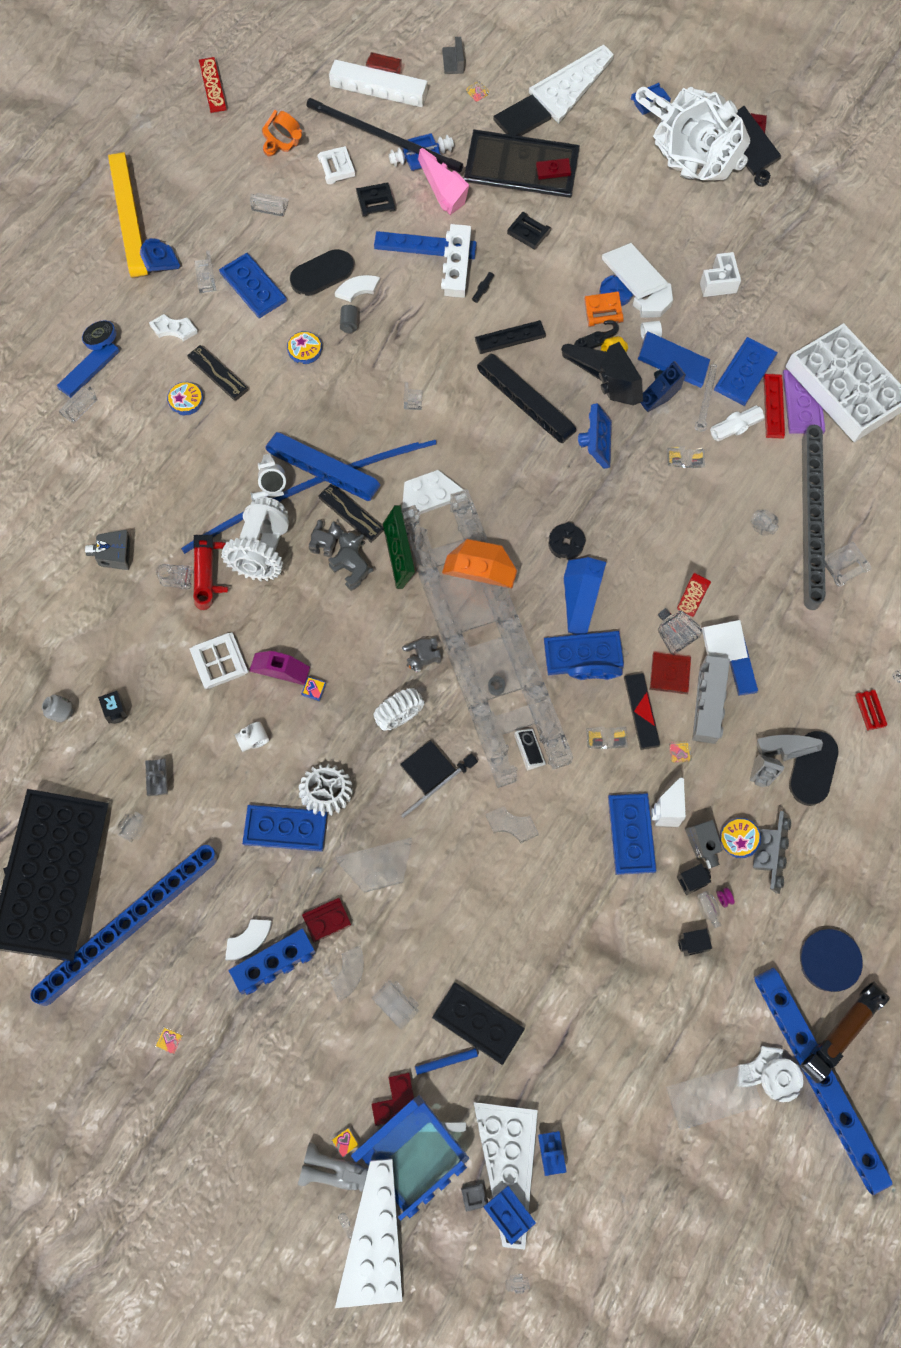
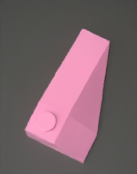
(447, 185)

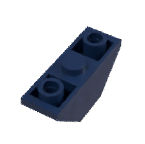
(663, 387)

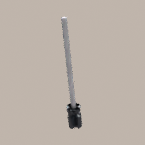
(469, 762)

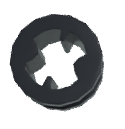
(760, 181)

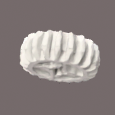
(398, 709)
(330, 780)

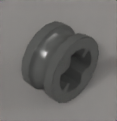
(500, 680)

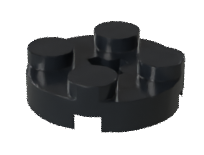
(570, 532)

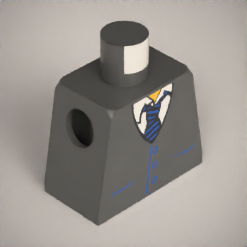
(111, 550)
(703, 835)

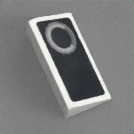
(529, 749)

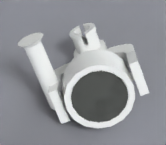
(270, 478)

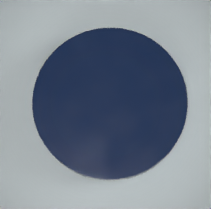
(831, 960)

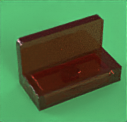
(384, 63)

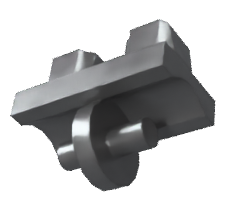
(156, 777)

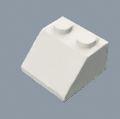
(670, 807)

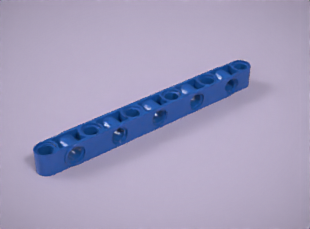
(828, 1094)

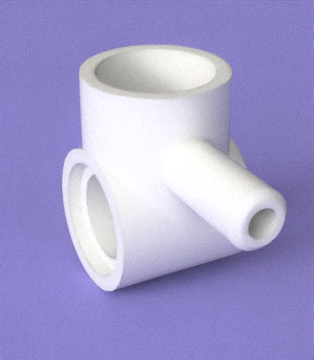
(252, 736)

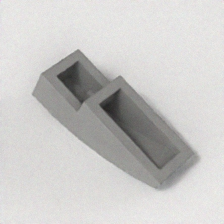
(788, 746)

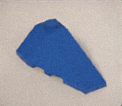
(582, 586)

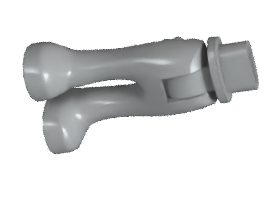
(347, 1175)

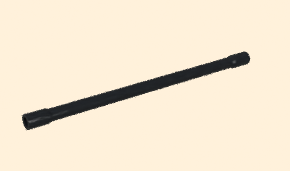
(321, 108)

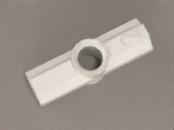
(737, 423)

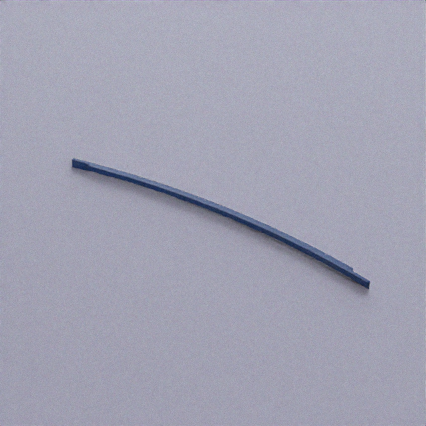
(305, 485)

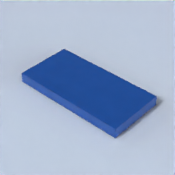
(253, 285)
(661, 353)
(745, 371)
(582, 650)
(284, 828)
(631, 834)

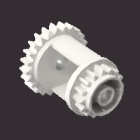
(249, 554)

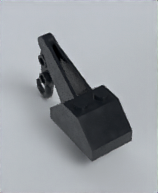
(613, 367)

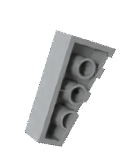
(710, 699)

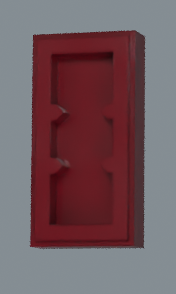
(553, 168)

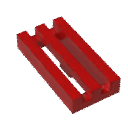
(859, 696)

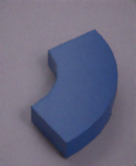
(595, 672)

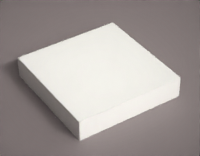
(725, 640)

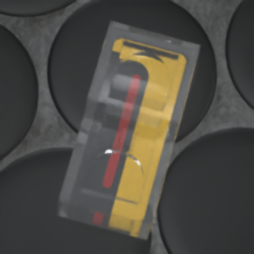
(686, 458)
(607, 738)

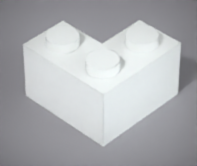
(723, 277)

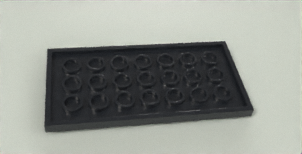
(50, 874)

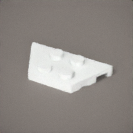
(429, 491)

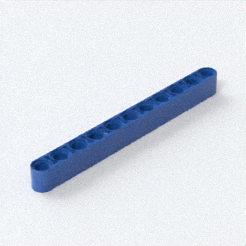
(115, 927)

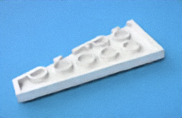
(565, 87)
(508, 1152)
(373, 1256)

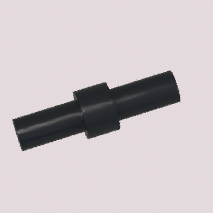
(483, 287)

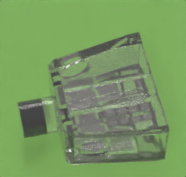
(678, 630)

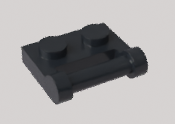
(375, 194)
(526, 233)

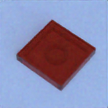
(670, 673)

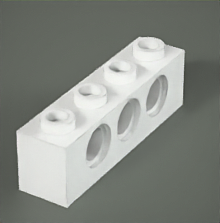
(457, 234)

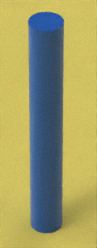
(446, 1061)

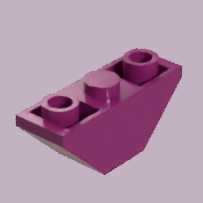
(280, 667)

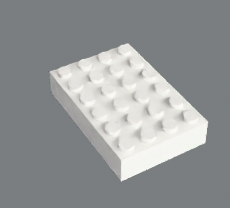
(847, 382)

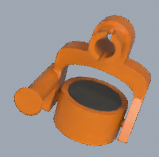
(285, 125)

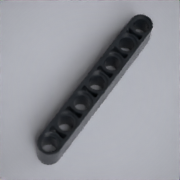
(526, 398)

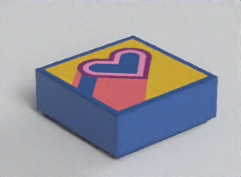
(313, 688)

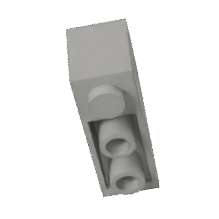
(765, 770)

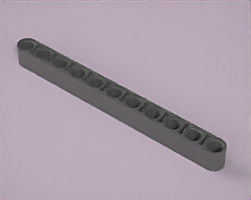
(813, 523)

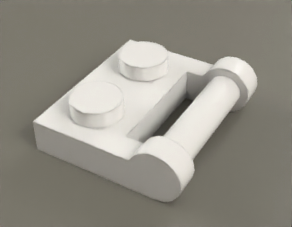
(341, 162)

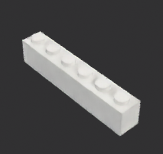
(378, 83)

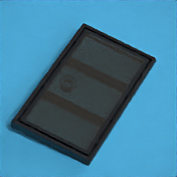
(512, 159)

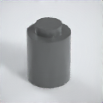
(348, 318)

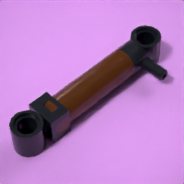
(829, 1052)

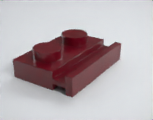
(326, 920)

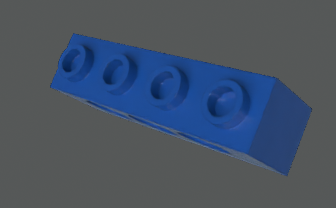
(260, 961)

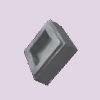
(473, 1197)

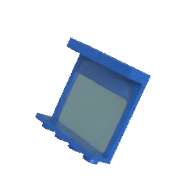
(421, 1154)

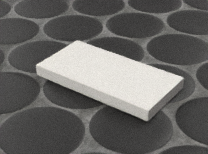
(634, 271)

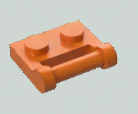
(601, 304)

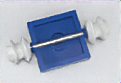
(426, 141)

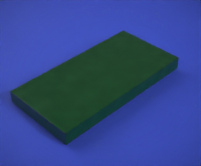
(398, 547)

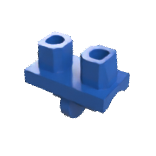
(552, 1153)

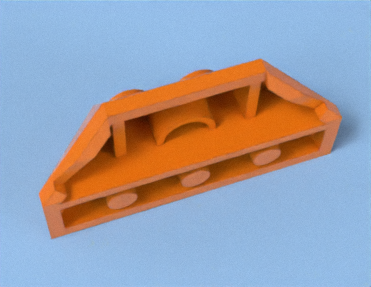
(481, 563)

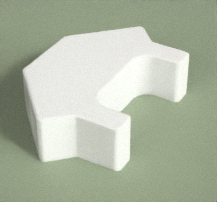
(655, 304)

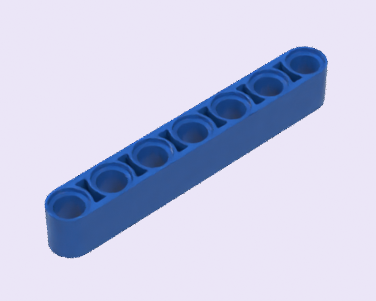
(323, 466)

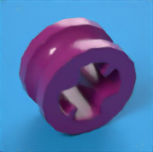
(725, 897)

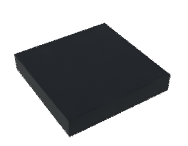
(427, 767)

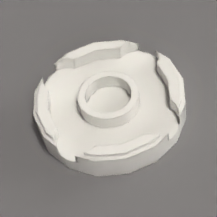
(782, 1079)

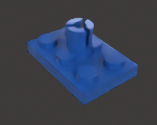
(598, 436)

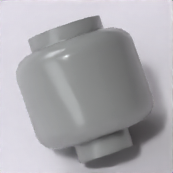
(57, 708)

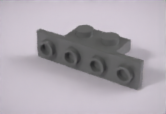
(771, 853)

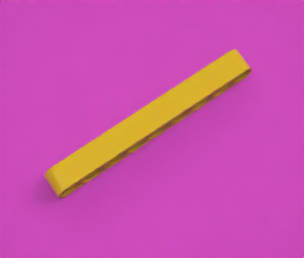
(127, 213)

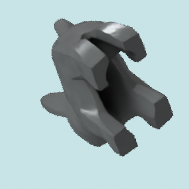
(350, 560)

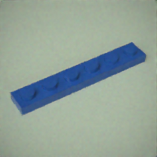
(415, 244)

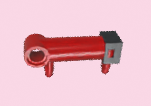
(204, 570)

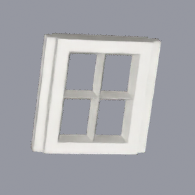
(202, 667)

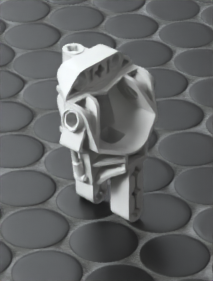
(687, 122)

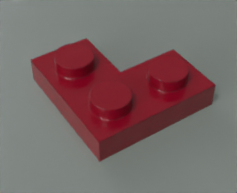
(401, 1095)

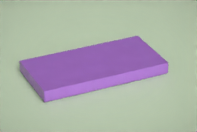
(800, 406)

